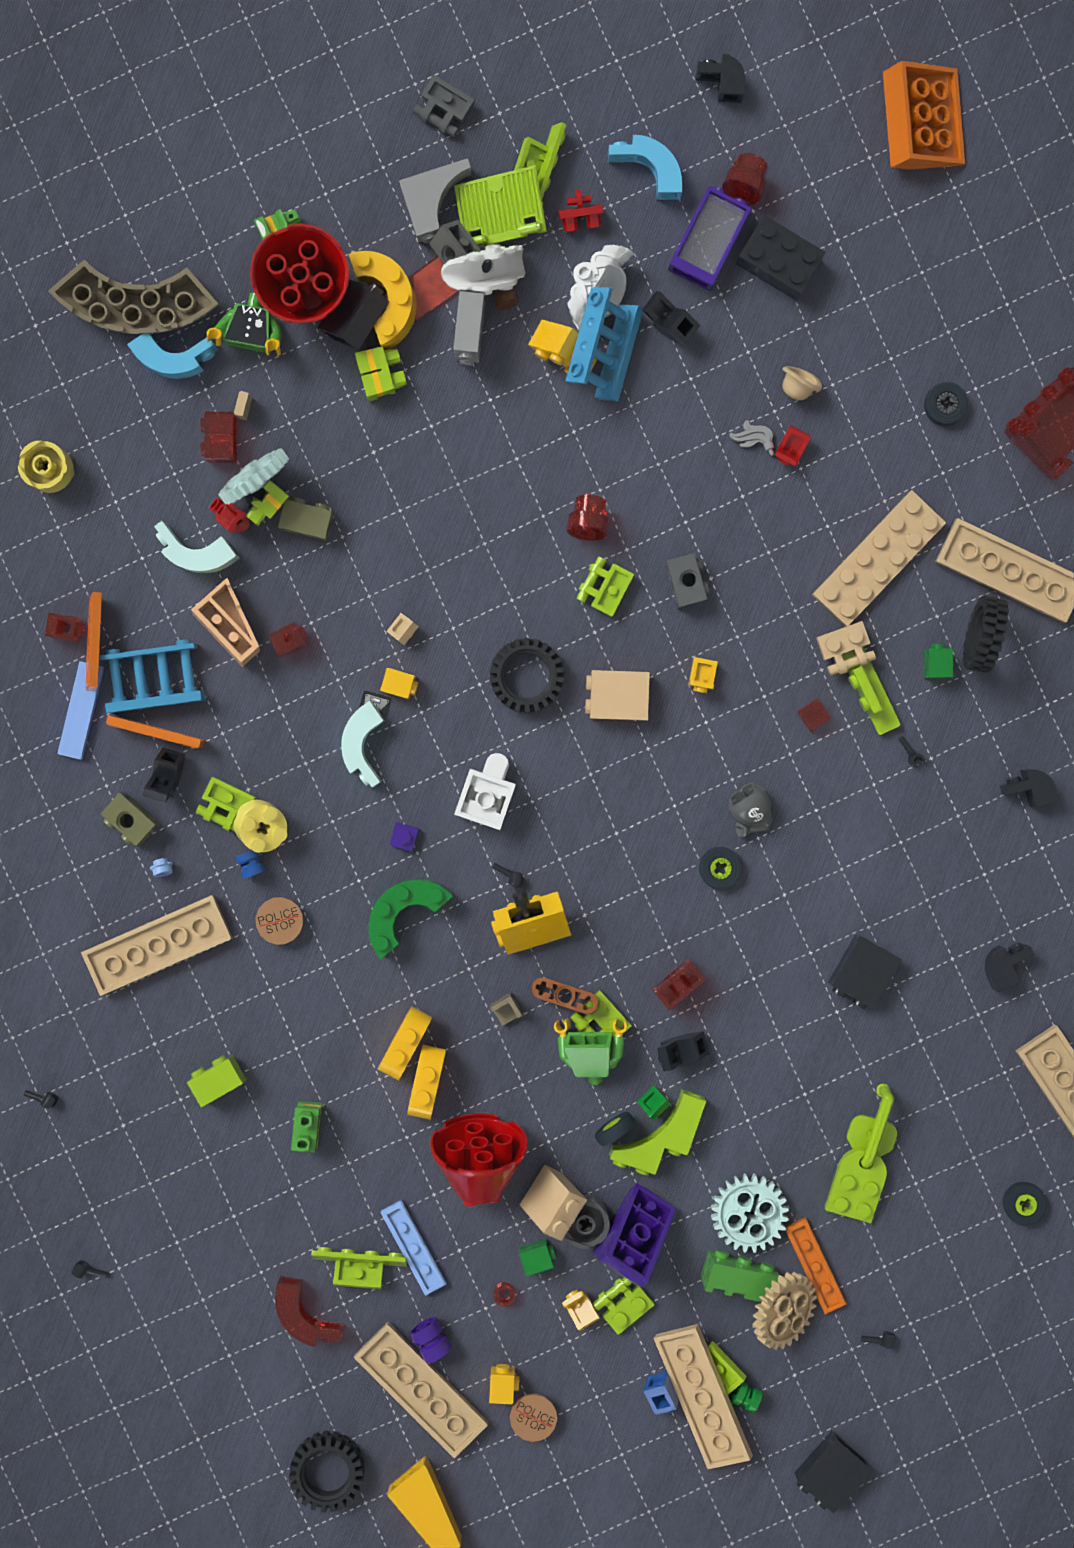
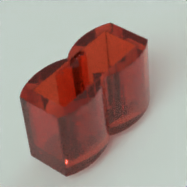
(219, 438)

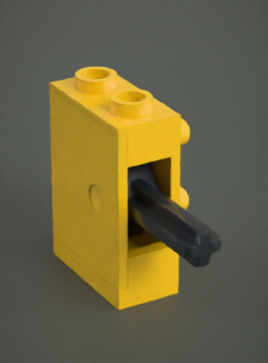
(530, 922)

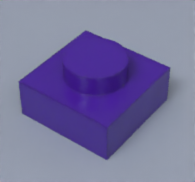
(404, 836)

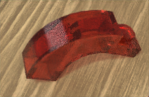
(297, 1320)

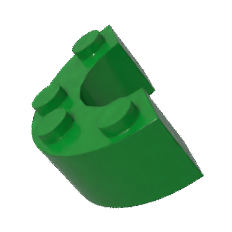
(391, 902)

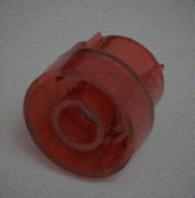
(746, 178)
(589, 518)

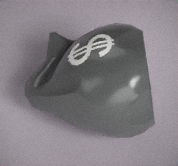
(751, 809)

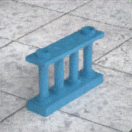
(620, 346)
(143, 699)

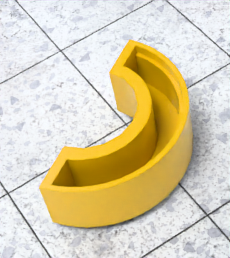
(402, 305)

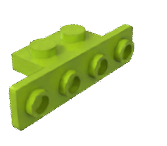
(542, 155)
(872, 695)
(358, 1269)

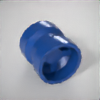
(250, 864)

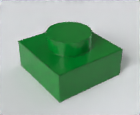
(653, 1102)

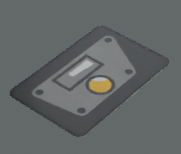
(380, 701)

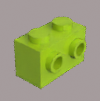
(216, 1080)

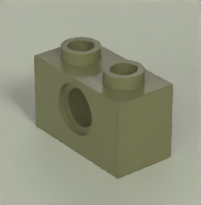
(143, 823)

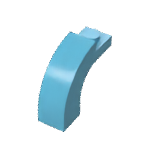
(656, 158)
(170, 364)

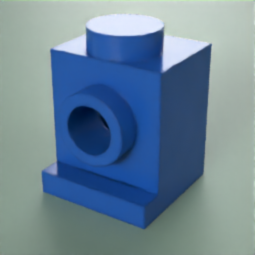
(661, 1393)

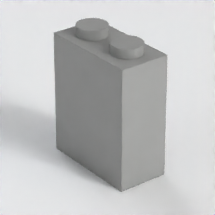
(469, 328)

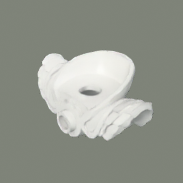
(467, 272)
(602, 272)

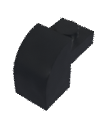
(728, 74)
(669, 320)
(165, 775)
(1037, 784)
(1000, 964)
(682, 1050)

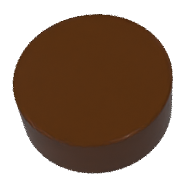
(506, 300)

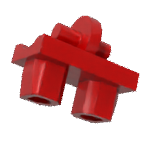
(569, 216)
(230, 516)

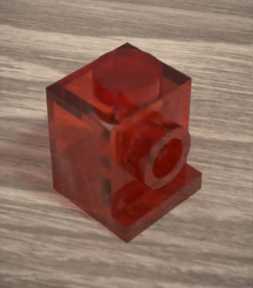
(56, 627)

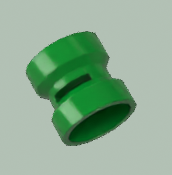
(746, 1397)

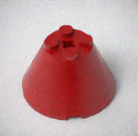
(299, 273)
(478, 1155)

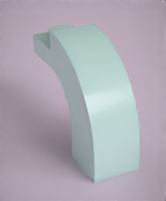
(206, 560)
(353, 742)

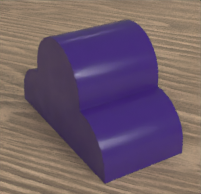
(636, 1235)

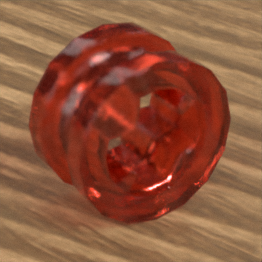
(504, 1302)

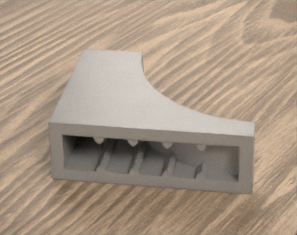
(426, 193)

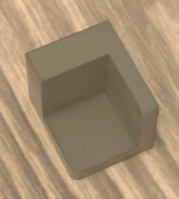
(506, 1009)

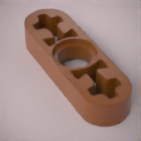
(551, 984)

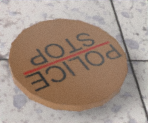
(279, 920)
(533, 1417)

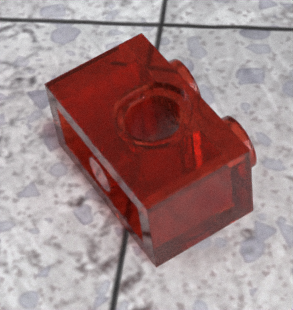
(678, 984)

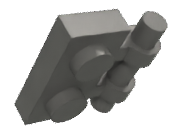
(447, 99)

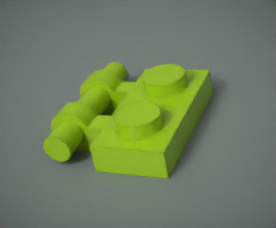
(612, 589)
(225, 796)
(604, 1016)
(627, 1309)

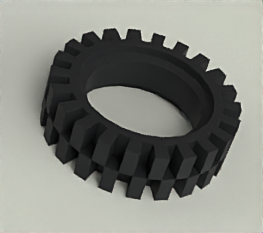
(985, 634)
(529, 646)
(321, 1498)

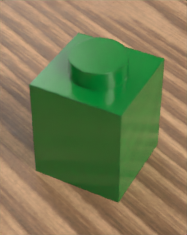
(938, 662)
(537, 1257)

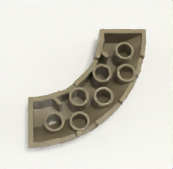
(133, 306)

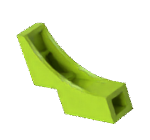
(674, 1134)

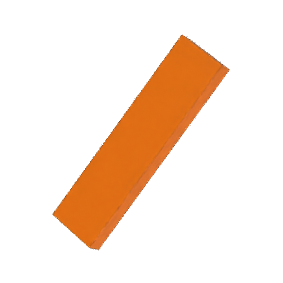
(93, 641)
(155, 732)
(815, 1265)

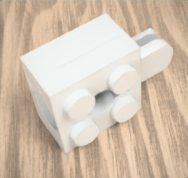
(487, 793)

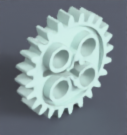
(253, 476)
(769, 1220)

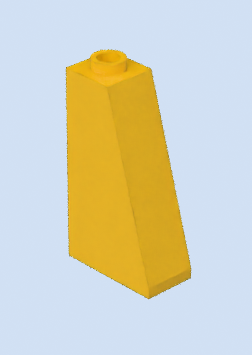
(425, 1506)

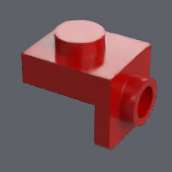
(792, 446)

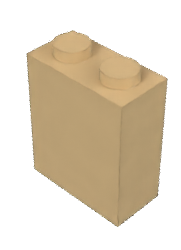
(618, 695)
(553, 1202)

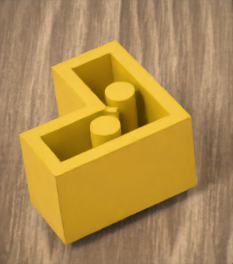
(555, 343)

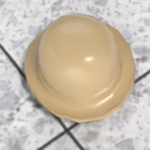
(800, 383)

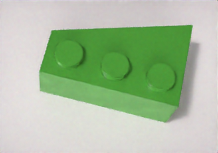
(737, 1275)

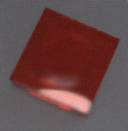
(813, 714)

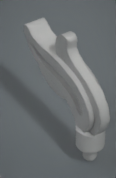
(753, 435)

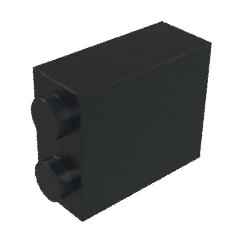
(355, 314)
(864, 972)
(832, 1472)

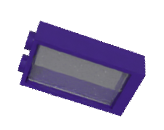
(709, 237)

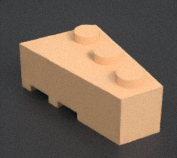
(227, 623)

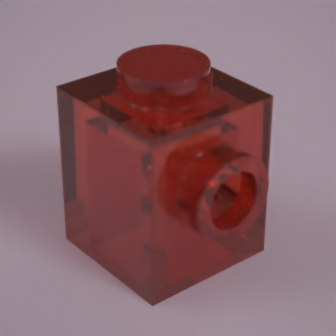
(289, 639)

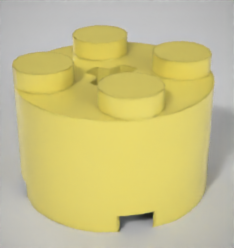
(32, 467)
(272, 831)

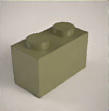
(306, 519)

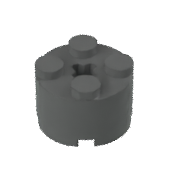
(594, 1230)

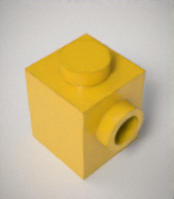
(503, 1384)

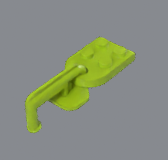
(857, 1186)

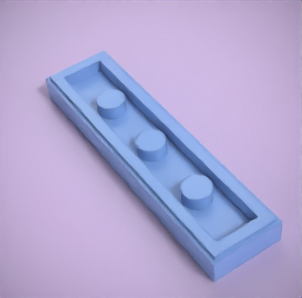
(79, 715)
(413, 1247)

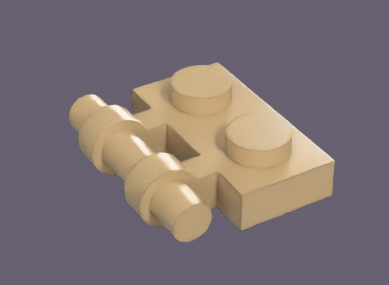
(842, 641)

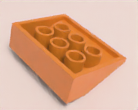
(923, 116)

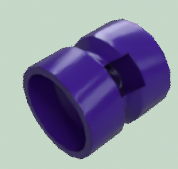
(432, 1342)

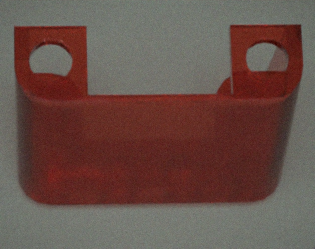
(1047, 426)

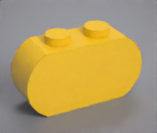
(404, 1043)
(426, 1082)

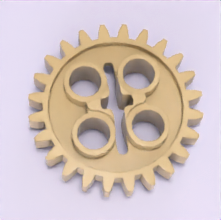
(784, 1310)

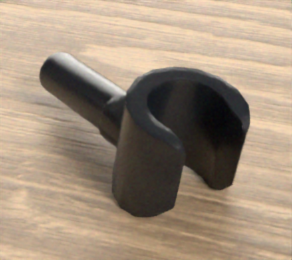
(912, 754)
(515, 877)
(47, 1101)
(83, 1267)
(887, 1340)

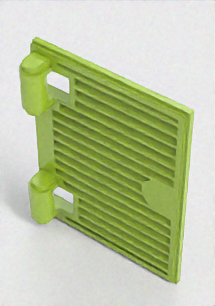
(501, 205)

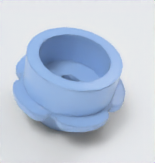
(161, 867)

